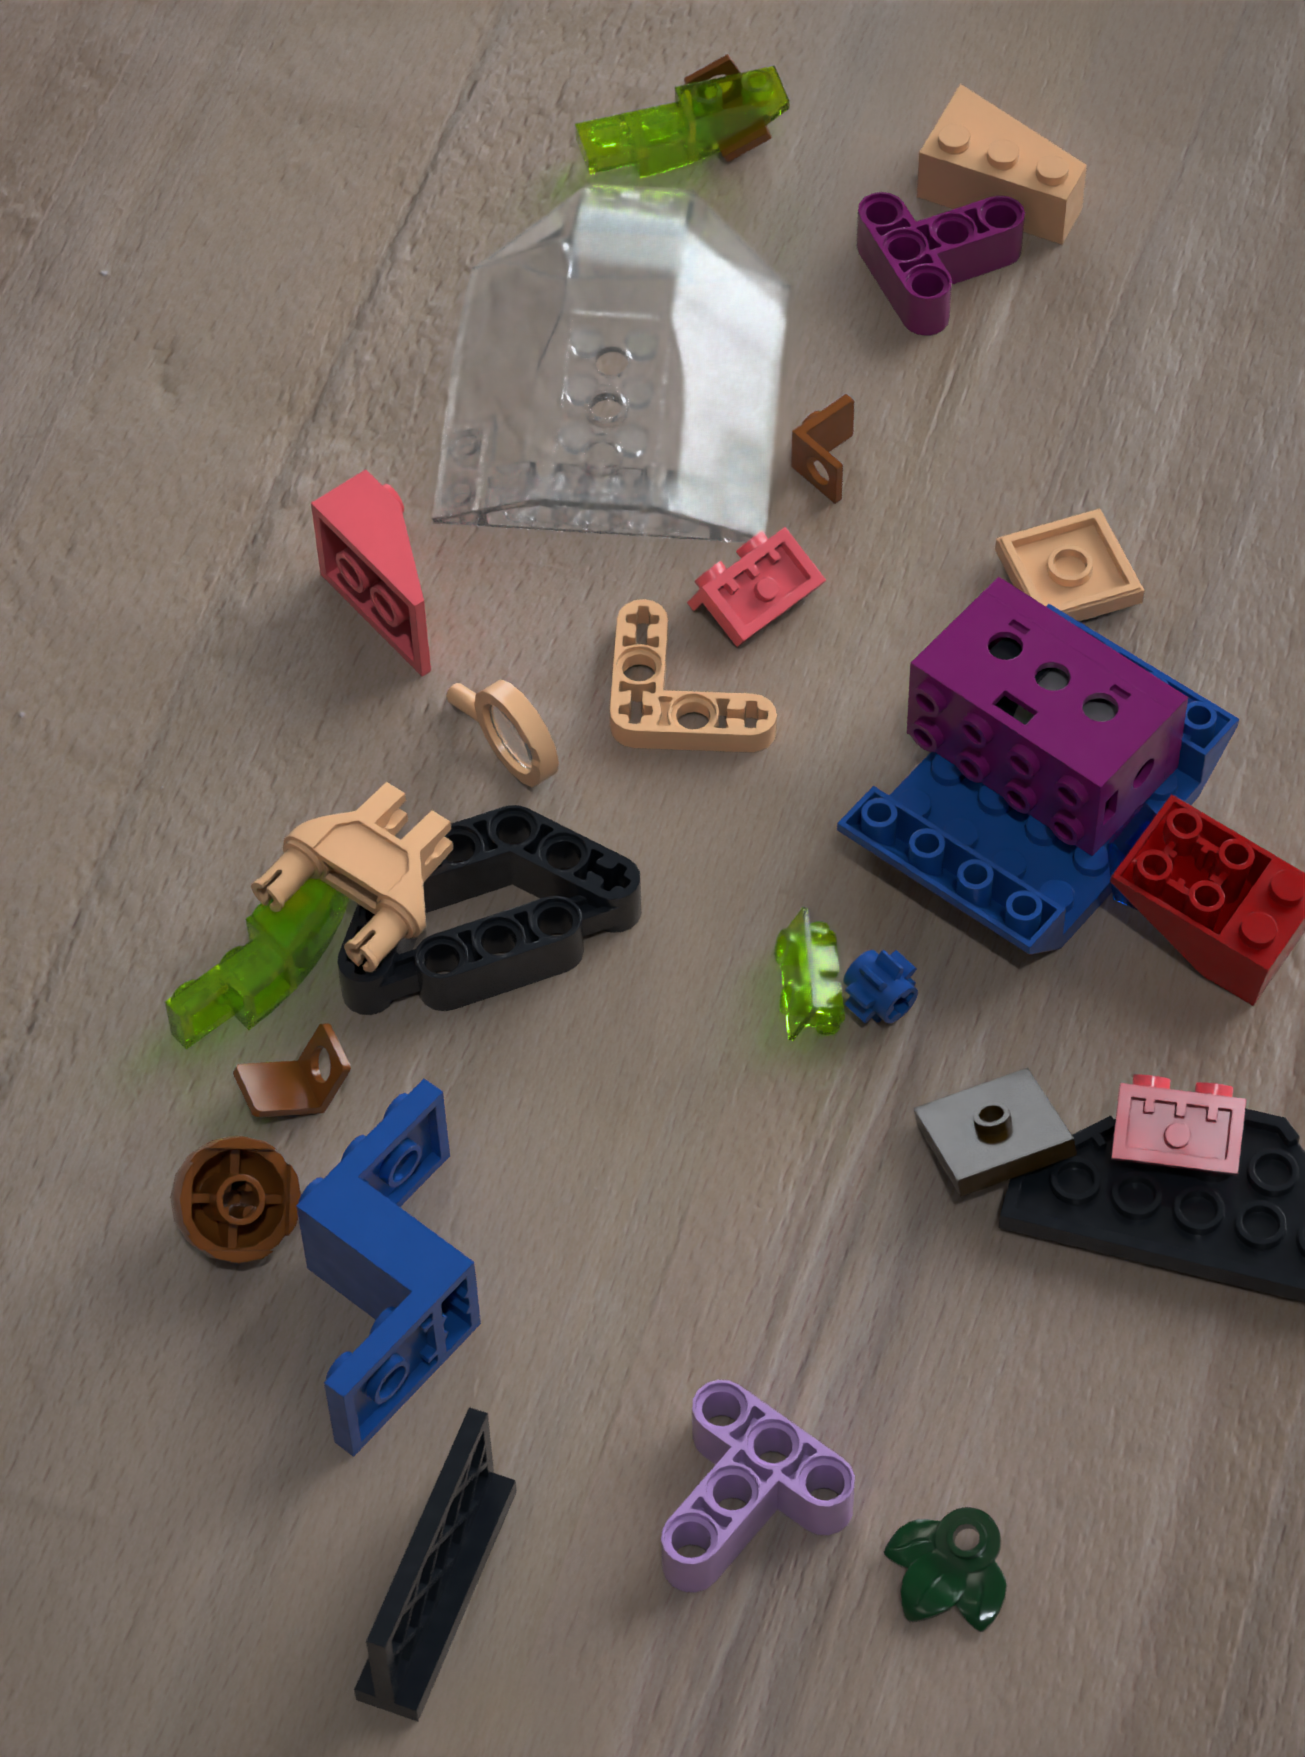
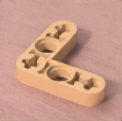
(663, 707)

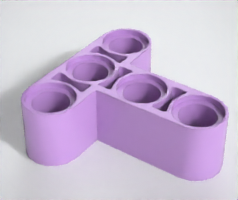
(745, 1476)

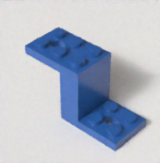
(388, 1265)

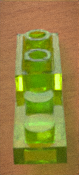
(695, 126)
(265, 970)

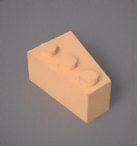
(987, 153)

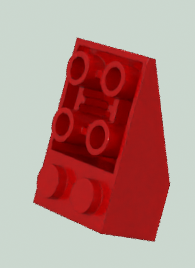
(1215, 897)

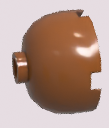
(235, 1199)

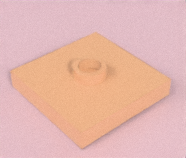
(1072, 566)

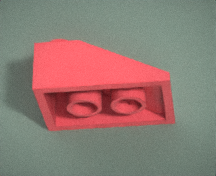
(371, 562)

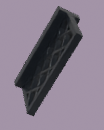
(436, 1575)

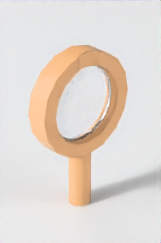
(511, 729)

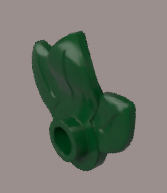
(946, 1576)

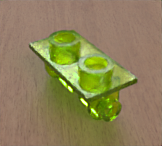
(806, 954)

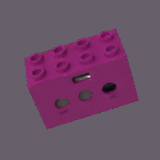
(1045, 715)

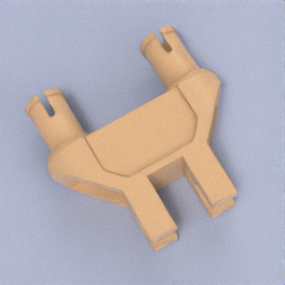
(367, 864)

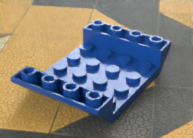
(1004, 862)

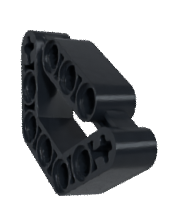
(590, 897)

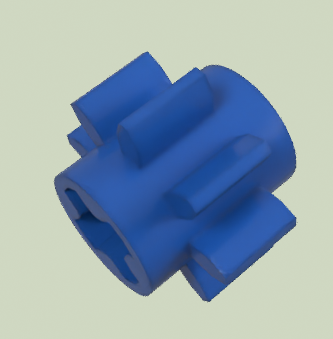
(880, 986)

